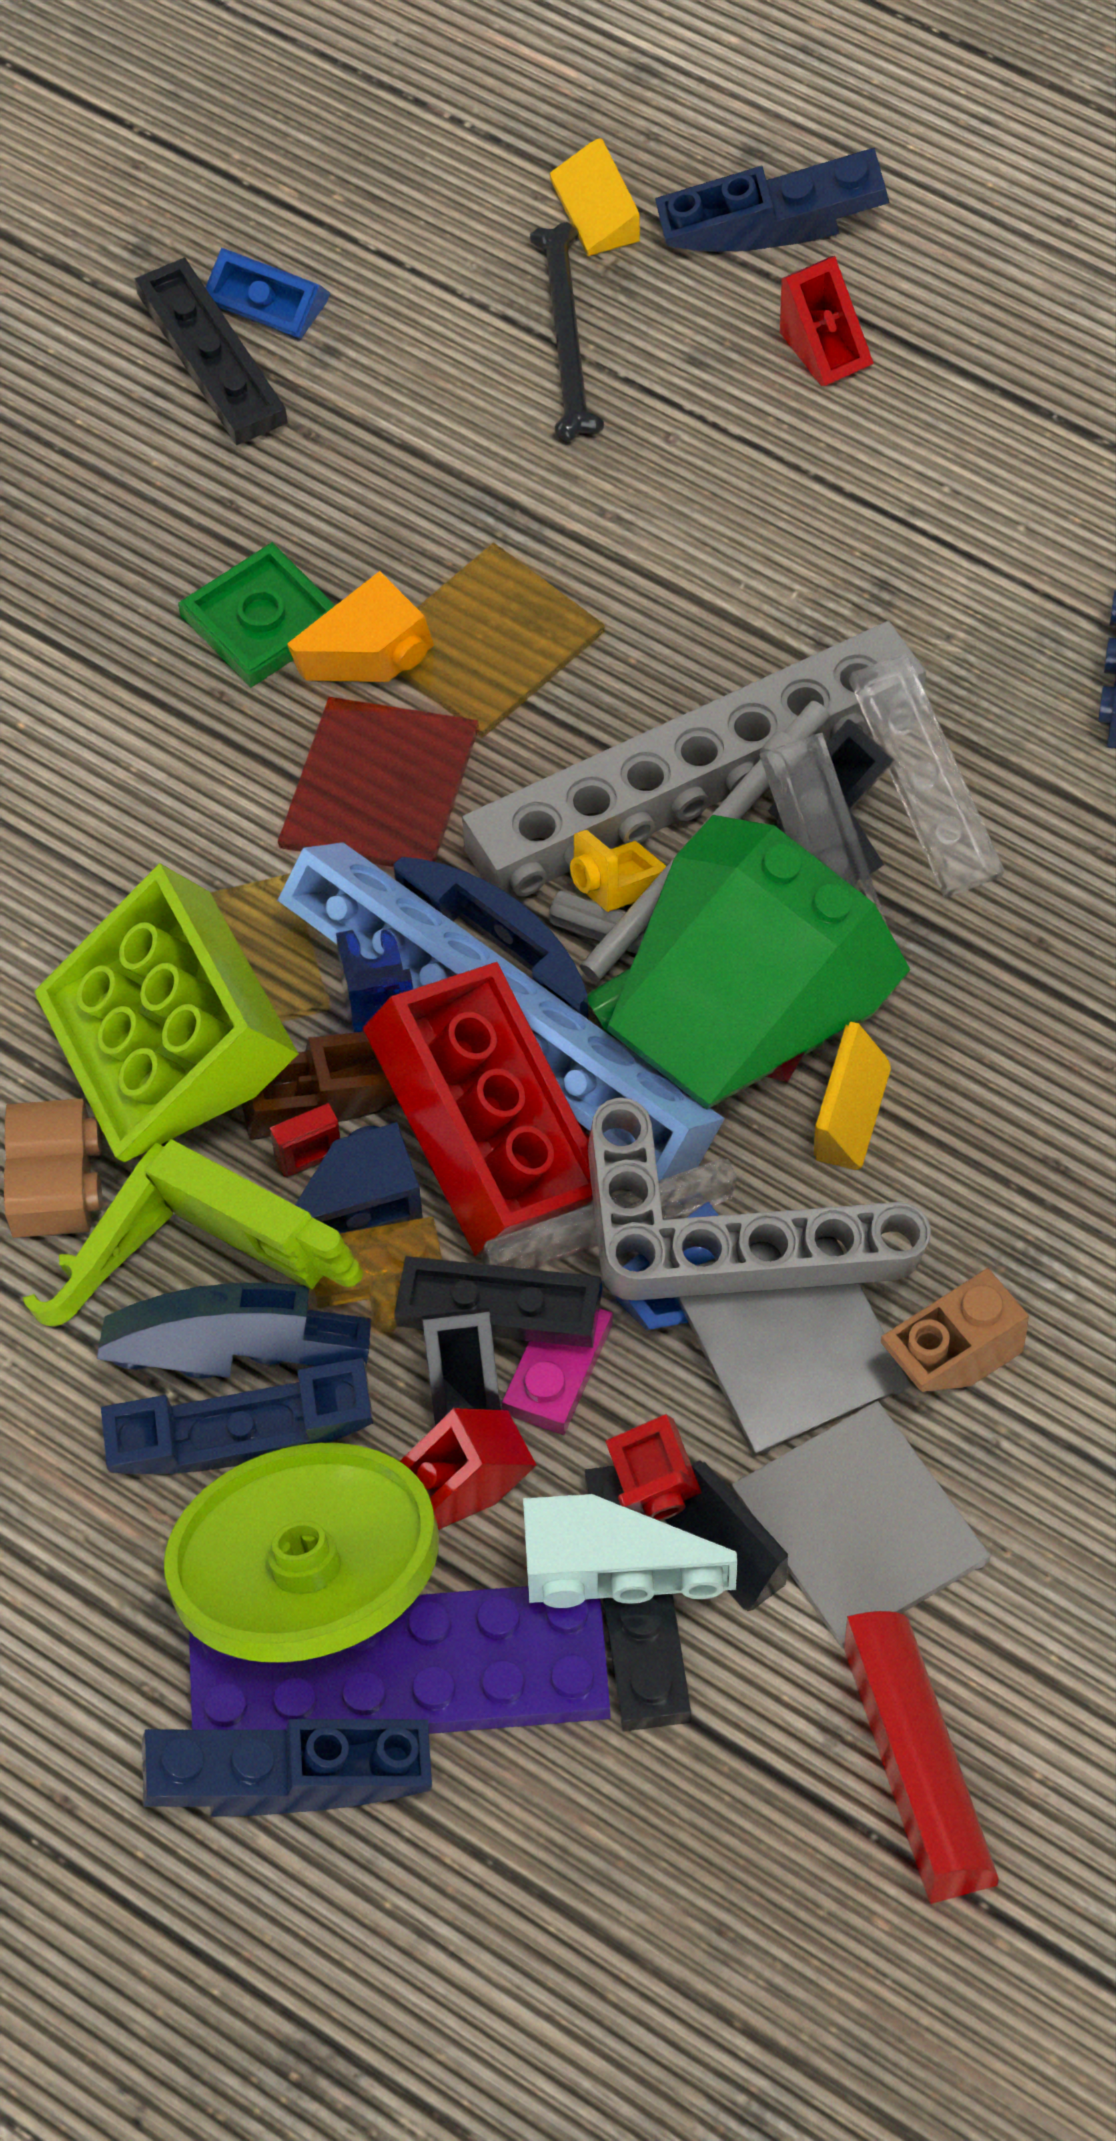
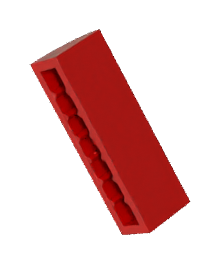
(918, 1756)

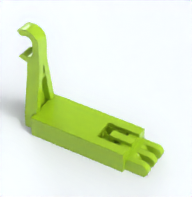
(213, 1201)

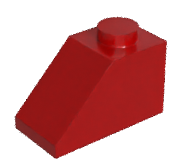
(469, 1462)

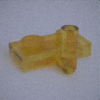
(382, 1258)

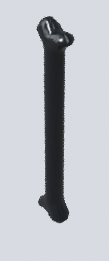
(576, 416)

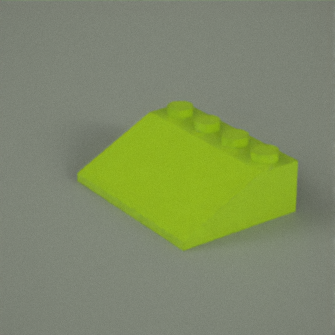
(163, 1016)

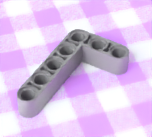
(730, 1236)

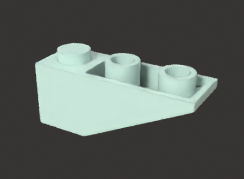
(603, 1550)

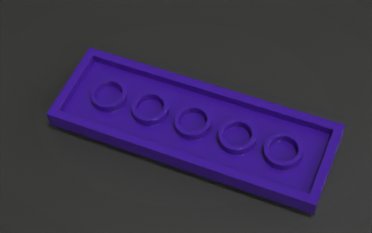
(444, 1660)

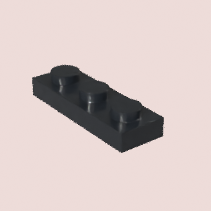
(520, 1300)

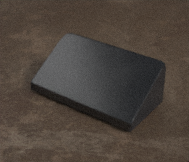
(726, 1521)

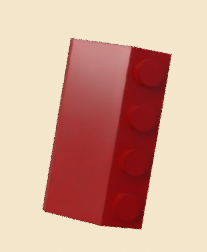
(482, 1103)

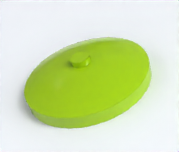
(301, 1552)

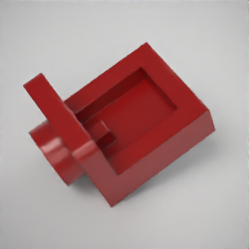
(653, 1468)

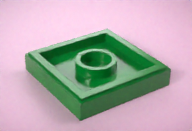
(255, 612)

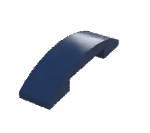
(500, 920)
(234, 1428)

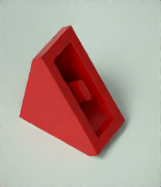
(822, 322)

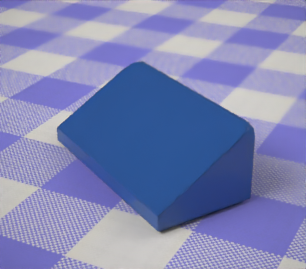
(265, 293)

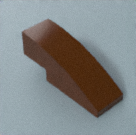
(331, 1071)

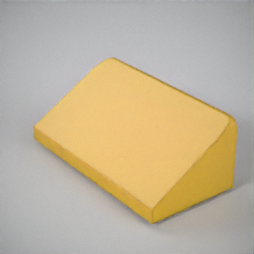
(597, 199)
(851, 1100)

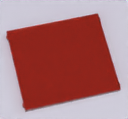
(379, 781)

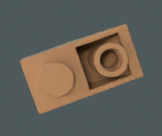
(960, 1335)

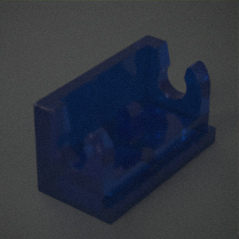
(369, 981)

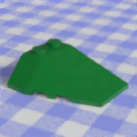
(750, 961)

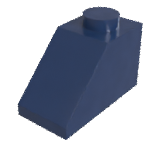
(364, 1182)

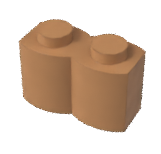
(50, 1168)

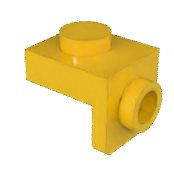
(612, 875)

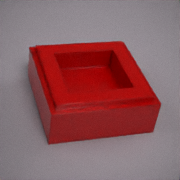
(304, 1139)

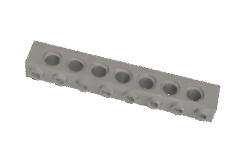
(664, 760)

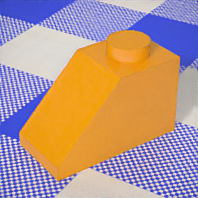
(363, 637)

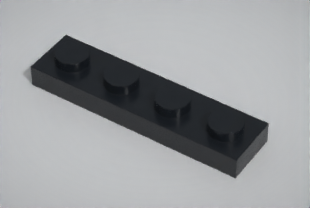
(211, 351)
(643, 1644)

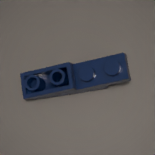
(760, 213)
(206, 1325)
(287, 1770)

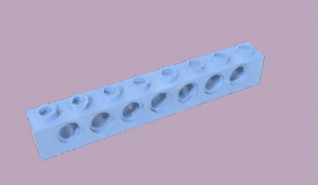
(345, 892)

